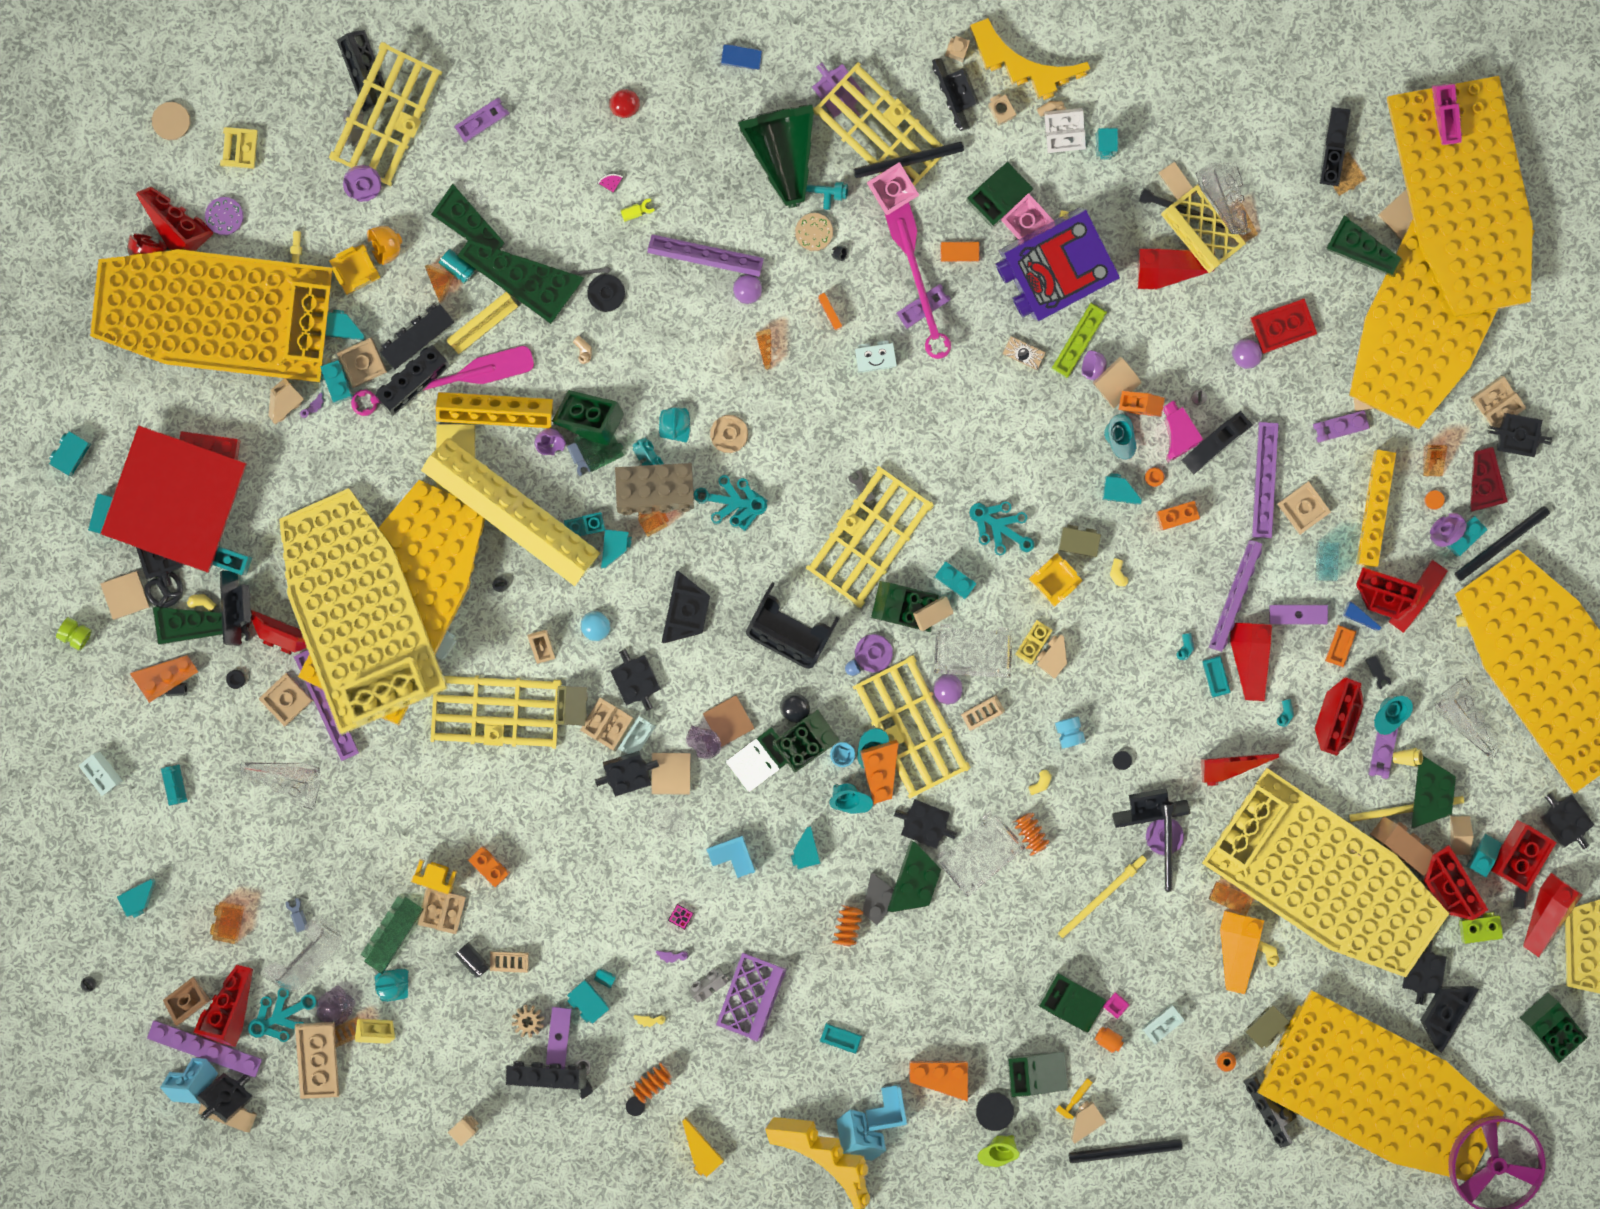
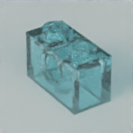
(1327, 561)

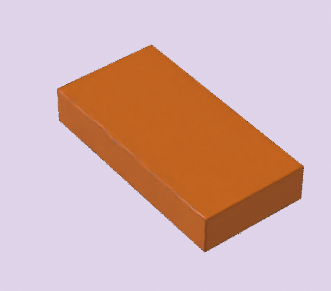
(959, 251)
(829, 311)
(1340, 646)

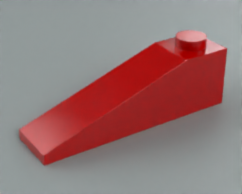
(1166, 267)
(1251, 653)
(1551, 909)
(226, 1014)

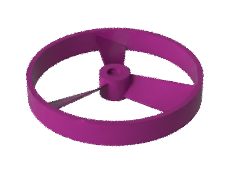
(1495, 1164)

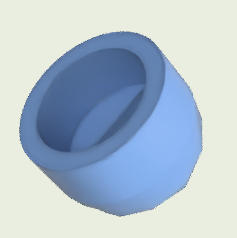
(852, 668)

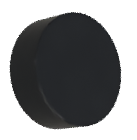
(235, 679)
(1122, 760)
(635, 1106)

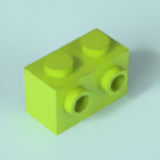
(1481, 928)

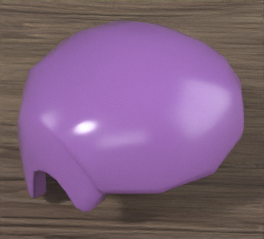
(747, 288)
(1247, 353)
(1093, 365)
(546, 438)
(948, 689)

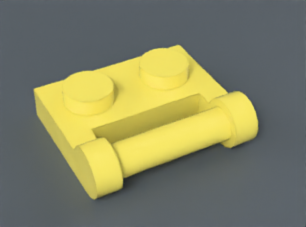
(245, 148)

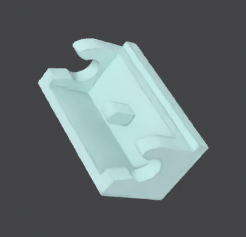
(637, 736)
(100, 773)
(1163, 1024)

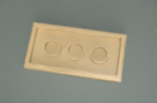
(317, 1060)

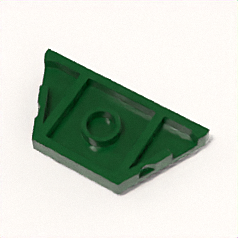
(1432, 793)
(915, 880)

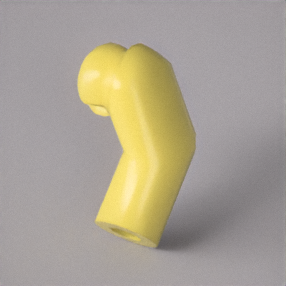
(1116, 574)
(201, 599)
(1043, 783)
(1270, 952)

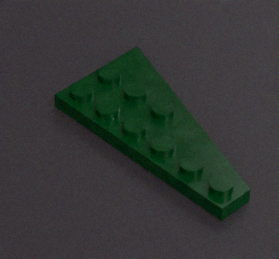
(532, 283)

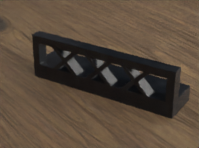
(357, 68)

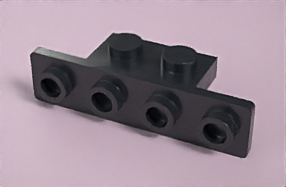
(958, 92)
(234, 607)
(1146, 808)
(1274, 1114)

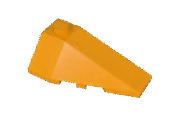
(1239, 946)

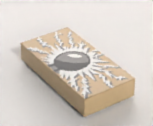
(1023, 353)

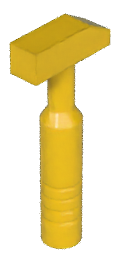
(1075, 1099)

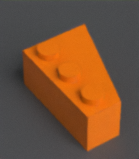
(941, 1076)

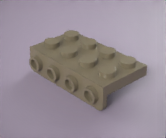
(654, 488)

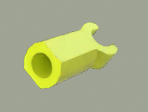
(636, 210)

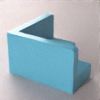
(733, 850)
(188, 1085)
(891, 1114)
(856, 1137)

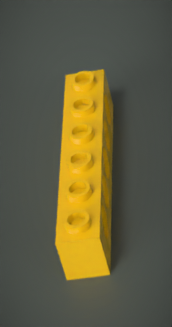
(494, 410)
(1376, 508)

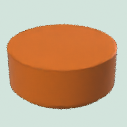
(1154, 477)
(1434, 500)

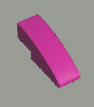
(1447, 113)

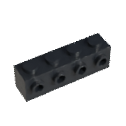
(416, 335)
(412, 380)
(546, 1076)

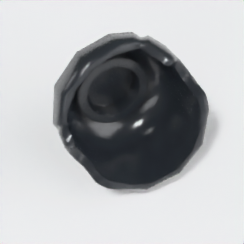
(794, 707)

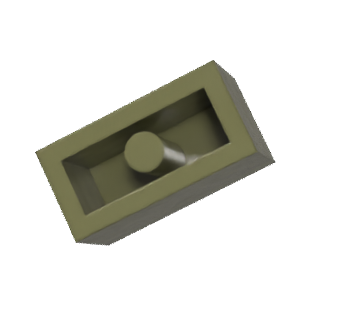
(1079, 541)
(571, 705)
(1267, 1026)

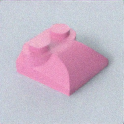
(892, 188)
(1026, 217)

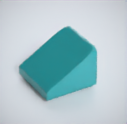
(605, 978)

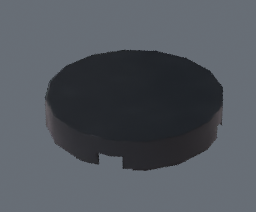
(604, 298)
(994, 1111)

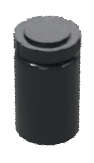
(472, 960)

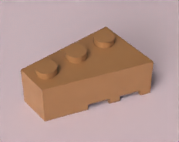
(1403, 844)

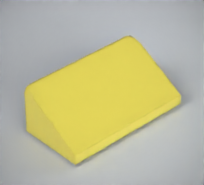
(374, 1031)

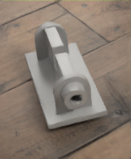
(355, 134)
(714, 979)

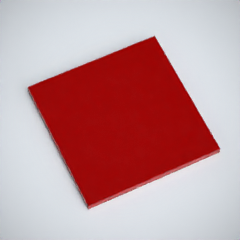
(173, 498)

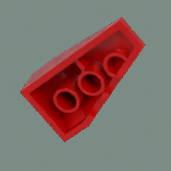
(172, 224)
(1221, 769)

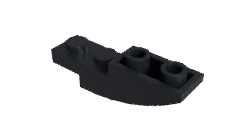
(1334, 146)
(1216, 442)

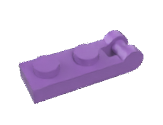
(481, 120)
(914, 311)
(1342, 426)
(1383, 753)

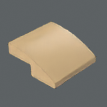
(1115, 379)
(1496, 400)
(607, 724)
(672, 774)
(441, 911)

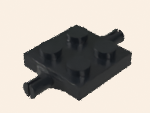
(1519, 435)
(157, 566)
(635, 680)
(627, 773)
(1567, 821)
(925, 824)
(1426, 974)
(224, 1097)

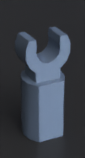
(577, 458)
(297, 915)

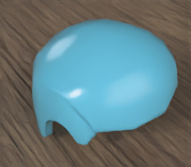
(595, 626)

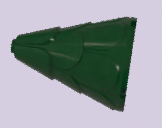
(783, 149)

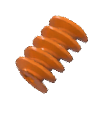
(1031, 833)
(848, 926)
(652, 1083)

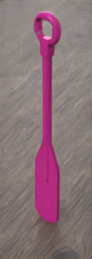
(904, 233)
(479, 371)

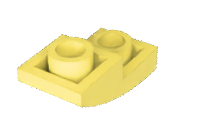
(1033, 642)

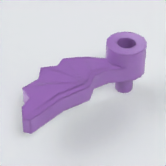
(314, 406)
(671, 957)

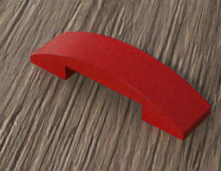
(1430, 580)

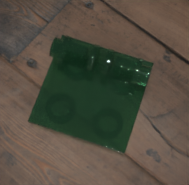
(597, 454)

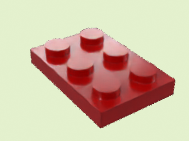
(1283, 326)

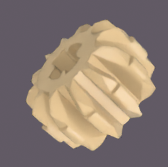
(523, 1015)

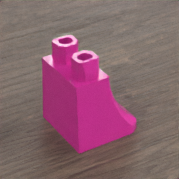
(1181, 431)

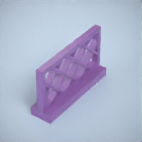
(764, 1007)

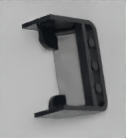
(786, 634)

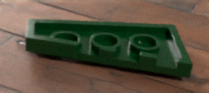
(464, 219)
(1359, 246)
(184, 625)

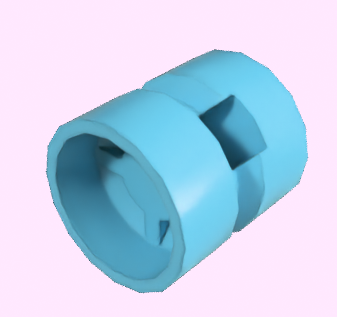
(1070, 732)
(842, 754)

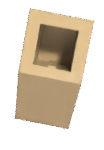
(283, 400)
(1054, 658)
(464, 1129)

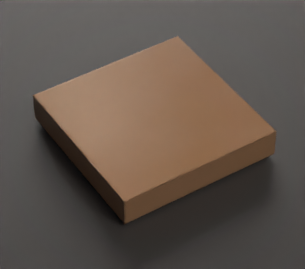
(729, 720)

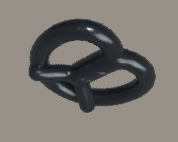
(165, 591)

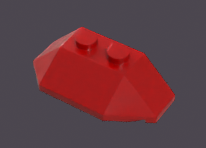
(1388, 594)
(278, 633)
(1339, 716)
(1452, 886)

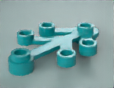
(733, 501)
(998, 526)
(278, 1016)

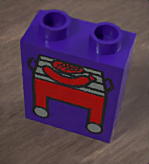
(1056, 265)

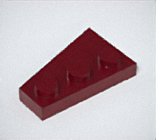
(1486, 483)

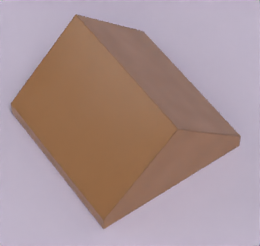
(186, 1001)

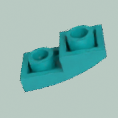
(586, 524)

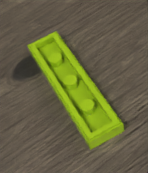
(1079, 340)

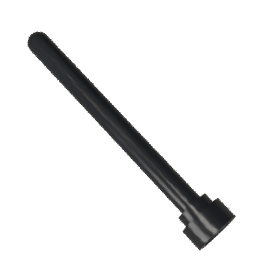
(1148, 197)
(1168, 809)

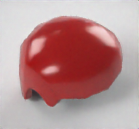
(624, 103)

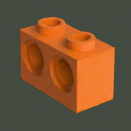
(1141, 403)
(1177, 515)
(489, 866)

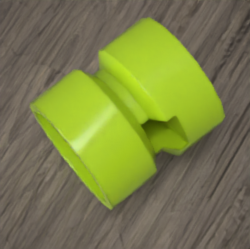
(71, 632)

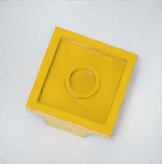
(354, 268)
(1055, 579)
(434, 877)

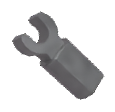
(861, 486)

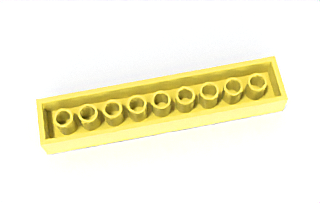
(510, 511)

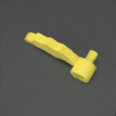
(648, 1021)

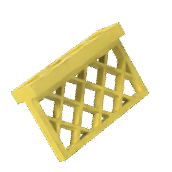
(1194, 240)
(482, 323)

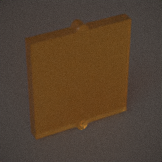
(1350, 175)

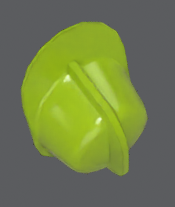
(999, 1152)

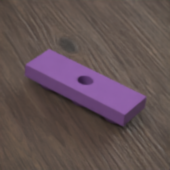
(1309, 614)
(559, 1024)

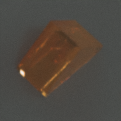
(440, 281)
(1434, 460)

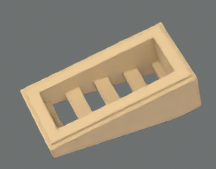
(1000, 710)
(525, 961)

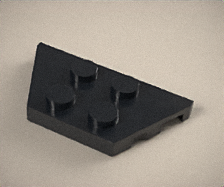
(686, 610)
(1446, 1012)

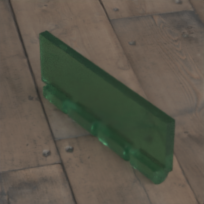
(391, 938)

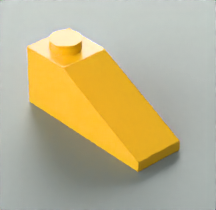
(702, 1153)

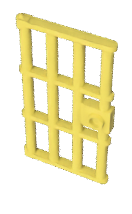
(890, 119)
(399, 120)
(857, 528)
(494, 726)
(899, 732)

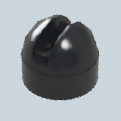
(837, 252)
(500, 588)
(91, 981)

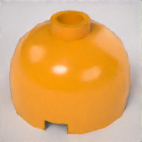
(385, 244)

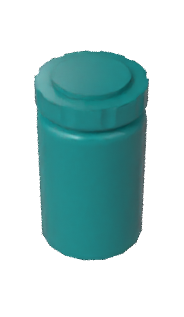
(457, 266)

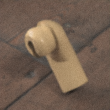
(1050, 106)
(585, 350)

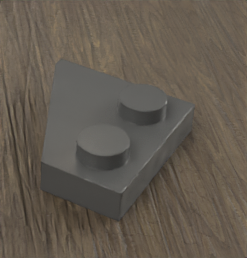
(877, 899)

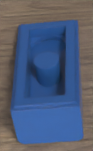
(741, 57)
(1357, 615)

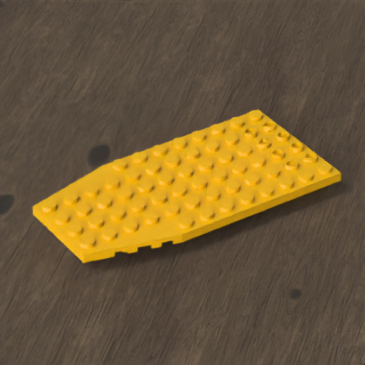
(1467, 197)
(215, 312)
(1412, 342)
(437, 550)
(1542, 659)
(1376, 1089)

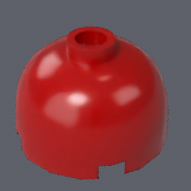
(143, 245)

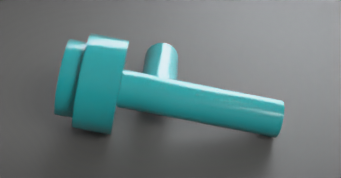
(840, 192)

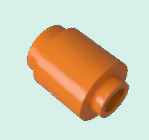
(1109, 1039)
(1224, 1055)

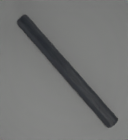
(910, 159)
(1502, 543)
(1125, 1151)

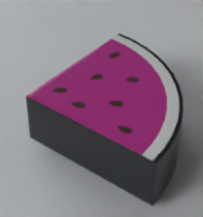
(610, 181)

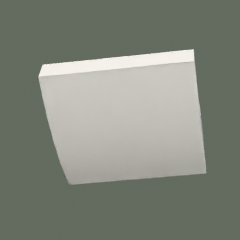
(1065, 130)

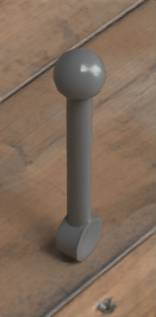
(606, 269)

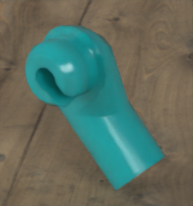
(1187, 648)
(1287, 715)

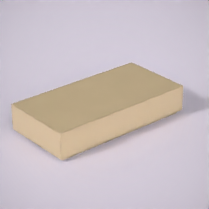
(1176, 181)
(933, 613)

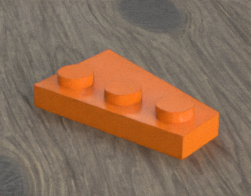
(163, 677)
(879, 768)

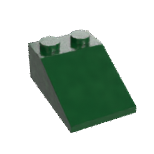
(589, 416)

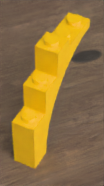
(1043, 77)
(826, 1151)

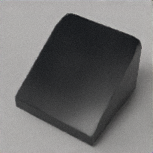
(586, 1091)

